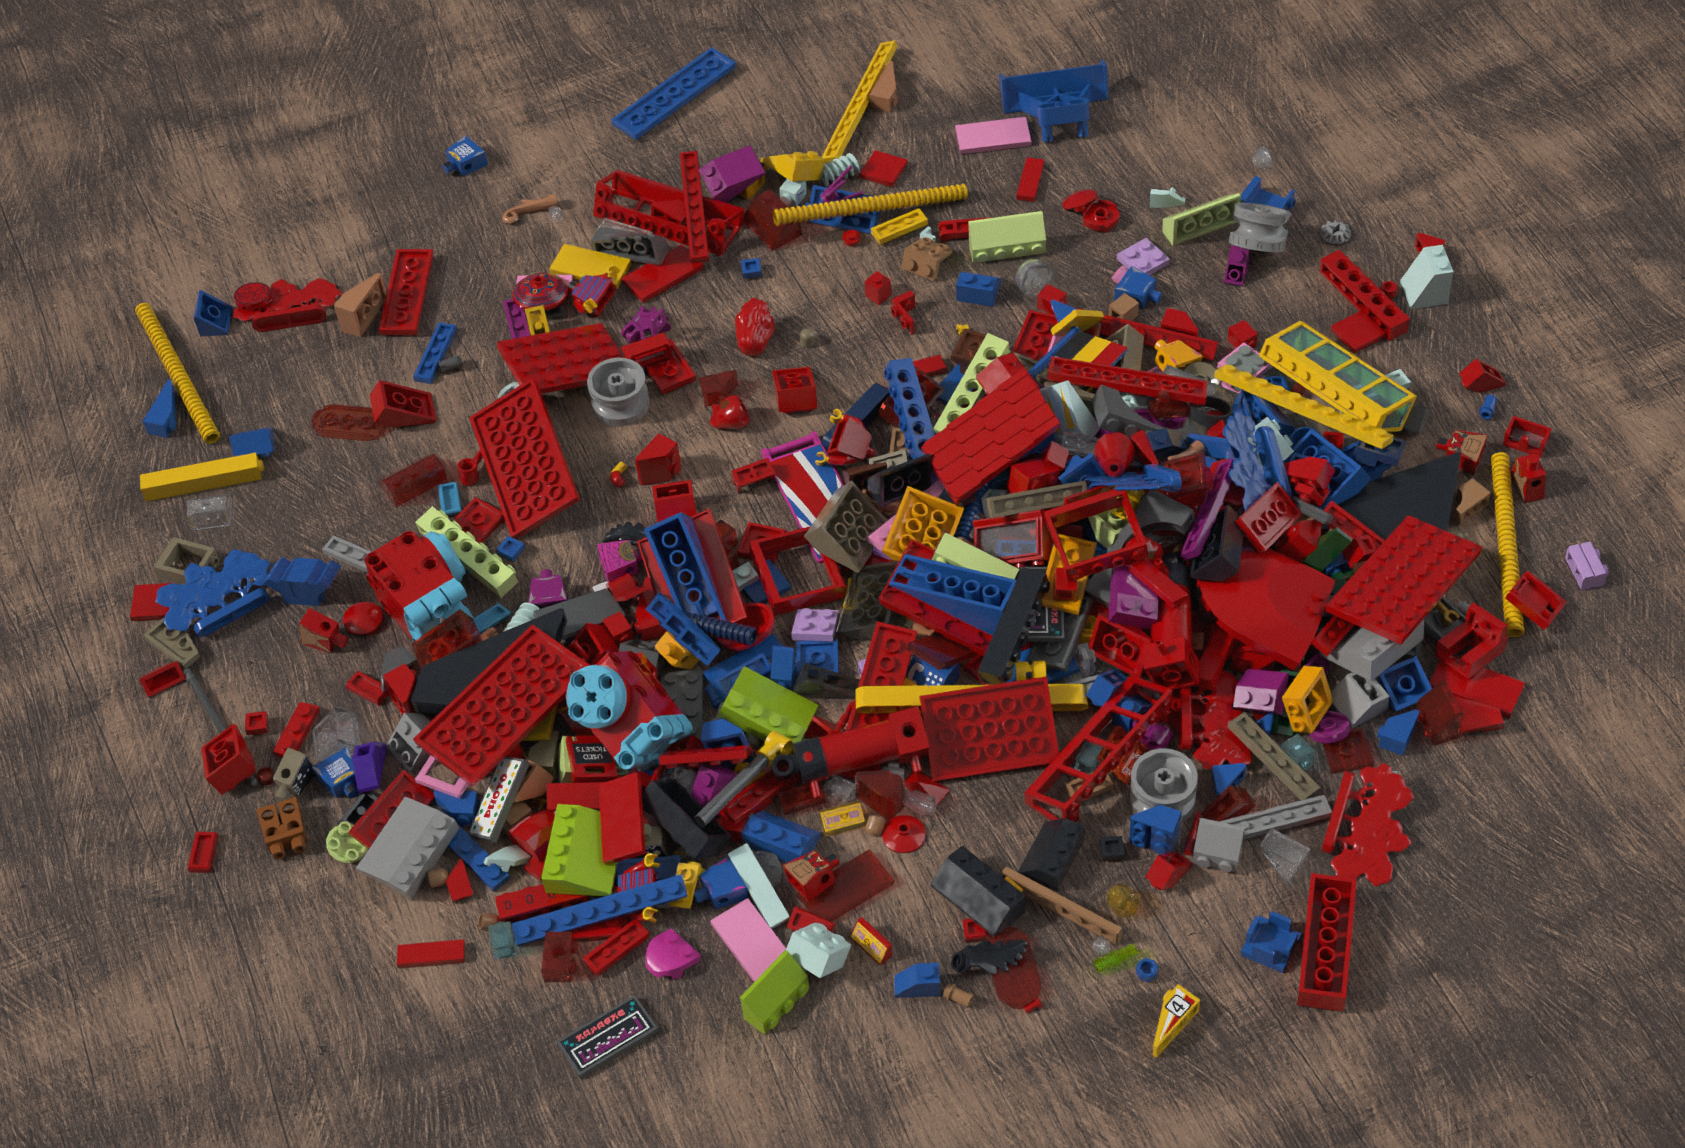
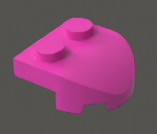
(670, 955)

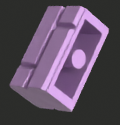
(1586, 565)

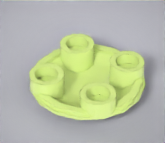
(343, 846)

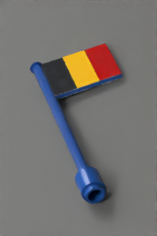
(1082, 347)

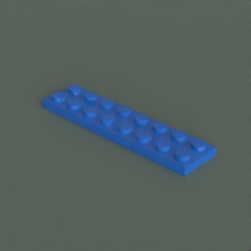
(673, 93)

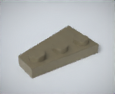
(173, 644)

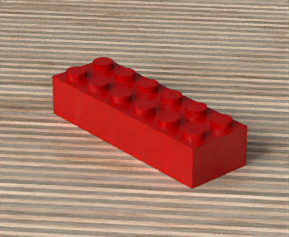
(1327, 942)

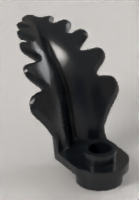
(628, 532)
(989, 956)

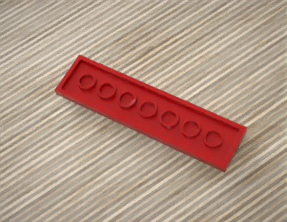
(1127, 380)
(884, 666)

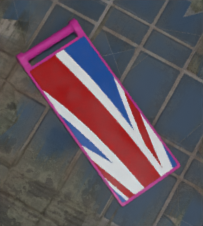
(802, 481)

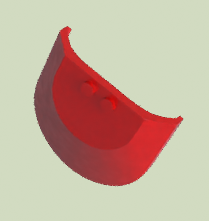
(1270, 603)

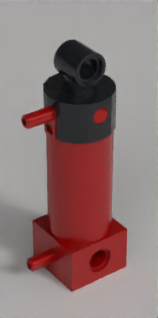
(1170, 656)
(856, 749)

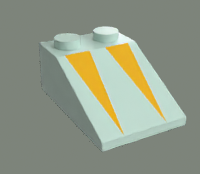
(1069, 410)

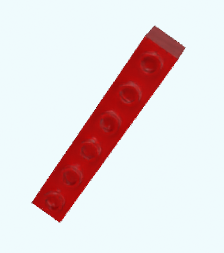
(1364, 294)

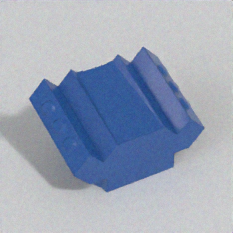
(302, 579)

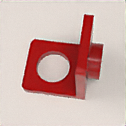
(645, 778)

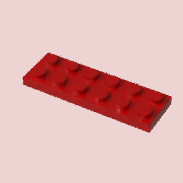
(406, 292)

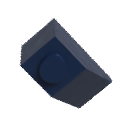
(1166, 442)

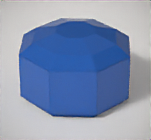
(1147, 970)

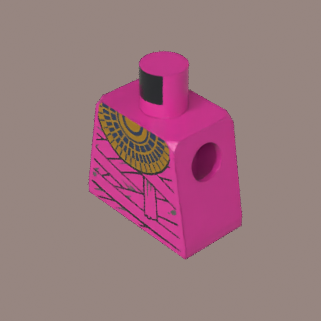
(618, 559)

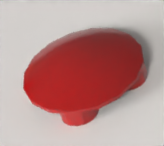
(1079, 199)
(362, 618)

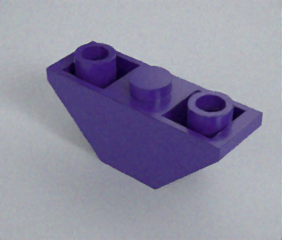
(368, 765)

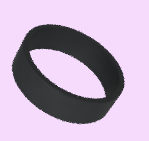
(1210, 420)

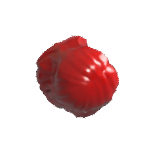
(754, 327)

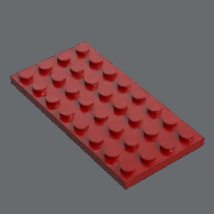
(524, 459)
(1404, 579)
(500, 706)

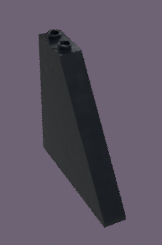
(1419, 492)
(448, 676)

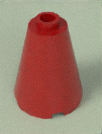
(1114, 453)

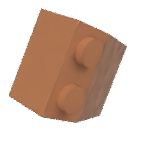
(361, 305)

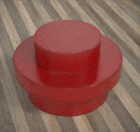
(851, 238)
(1390, 289)

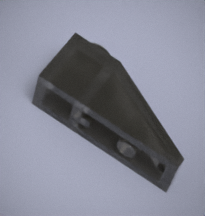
(823, 683)

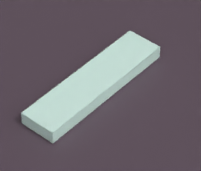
(759, 886)

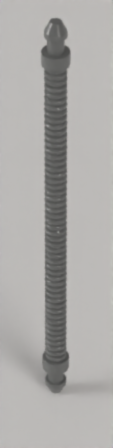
(192, 680)

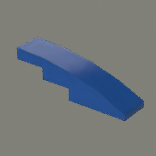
(683, 628)

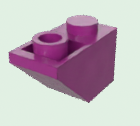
(1237, 265)

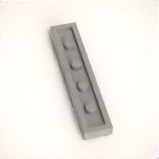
(1283, 816)

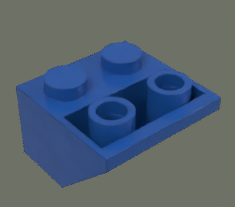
(1264, 408)
(1156, 829)

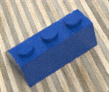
(778, 836)

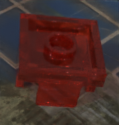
(1194, 478)

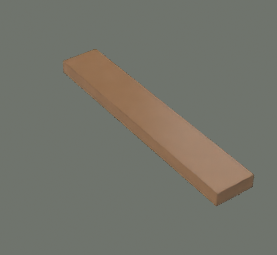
(1065, 907)

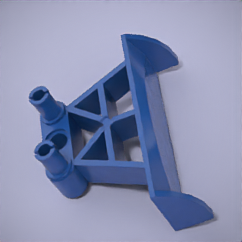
(1056, 95)

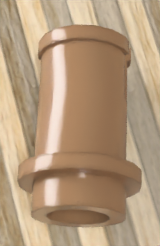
(957, 995)

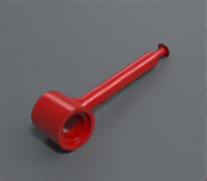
(468, 469)

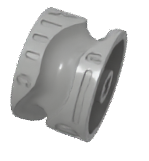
(1260, 227)
(618, 391)
(1164, 779)

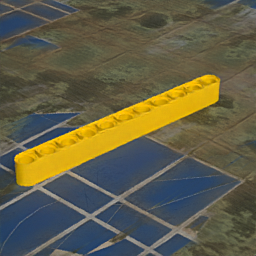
(898, 698)

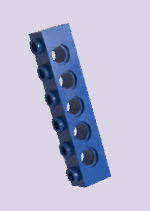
(904, 370)

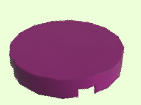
(1331, 728)

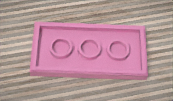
(993, 135)
(748, 938)

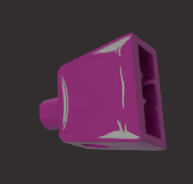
(546, 590)

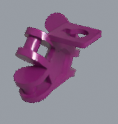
(645, 321)

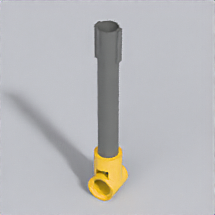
(775, 745)

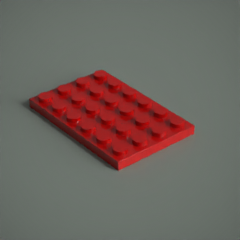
(559, 357)
(989, 728)

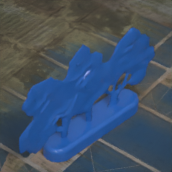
(1247, 469)
(1152, 478)
(208, 588)

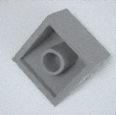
(1218, 845)

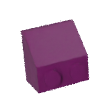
(1261, 692)
(710, 782)

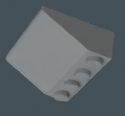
(1370, 653)
(408, 847)

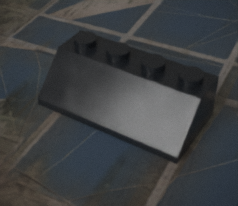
(1221, 550)
(979, 891)

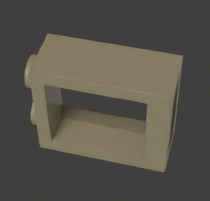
(165, 565)

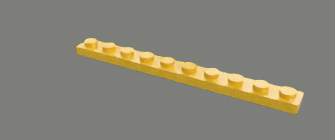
(859, 102)
(1303, 406)

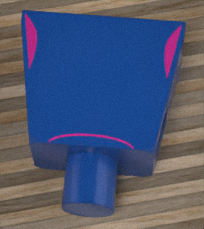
(721, 885)

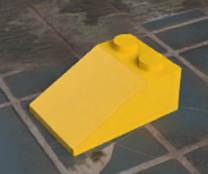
(797, 165)

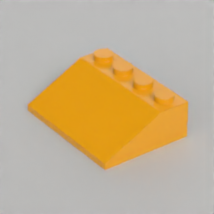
(921, 519)

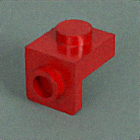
(1311, 495)

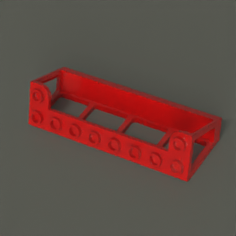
(646, 191)
(1159, 712)

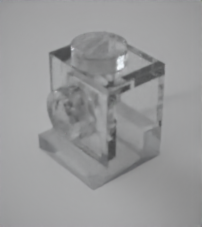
(840, 790)

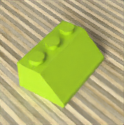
(774, 993)

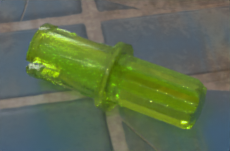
(1114, 958)

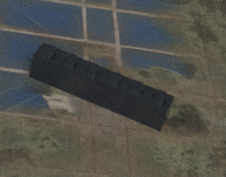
(1014, 626)

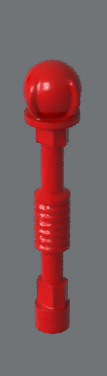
(843, 719)

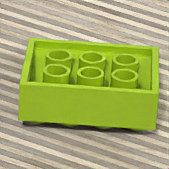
(764, 706)
(575, 854)

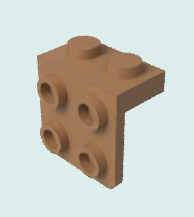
(924, 257)

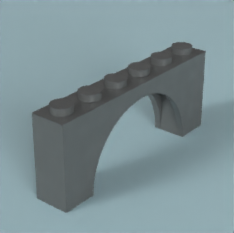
(1117, 416)
(1153, 514)

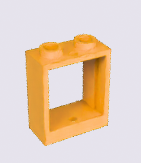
(1311, 683)

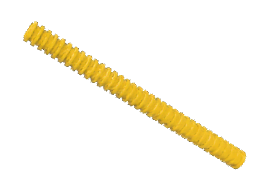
(870, 204)
(177, 373)
(1506, 540)

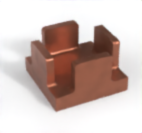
(967, 348)

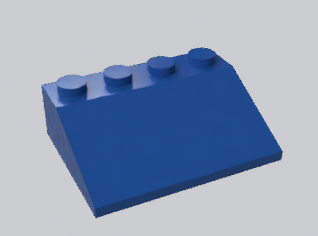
(1348, 475)

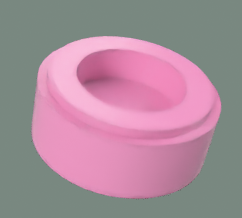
(1118, 275)

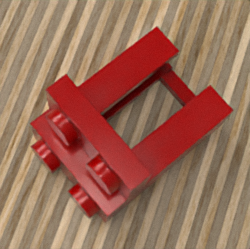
(1480, 631)

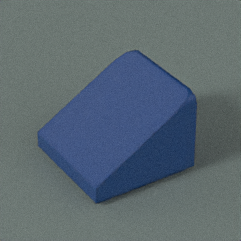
(1266, 723)

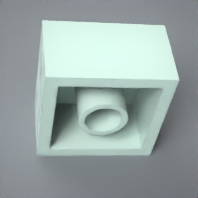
(818, 949)

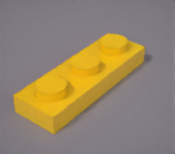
(899, 226)

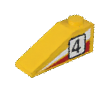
(1177, 1011)

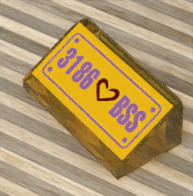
(842, 818)

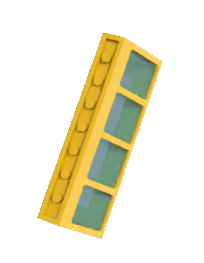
(1338, 377)

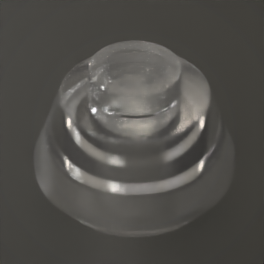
(1262, 158)

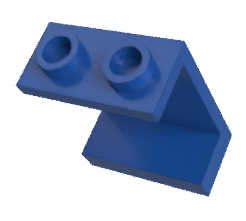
(1256, 195)

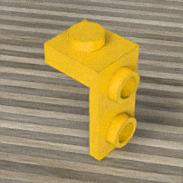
(690, 874)

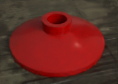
(905, 841)

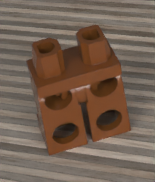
(283, 835)

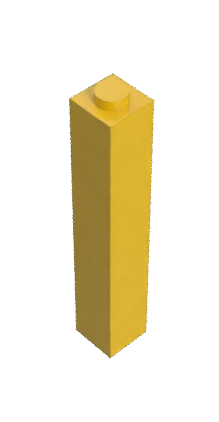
(201, 476)

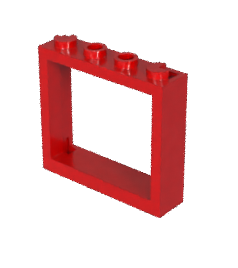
(1087, 508)
(792, 603)

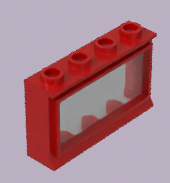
(1015, 538)

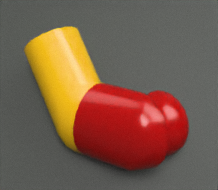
(616, 473)

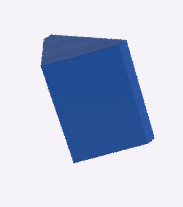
(212, 315)

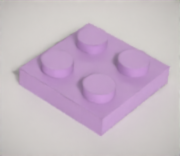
(1144, 257)
(815, 625)

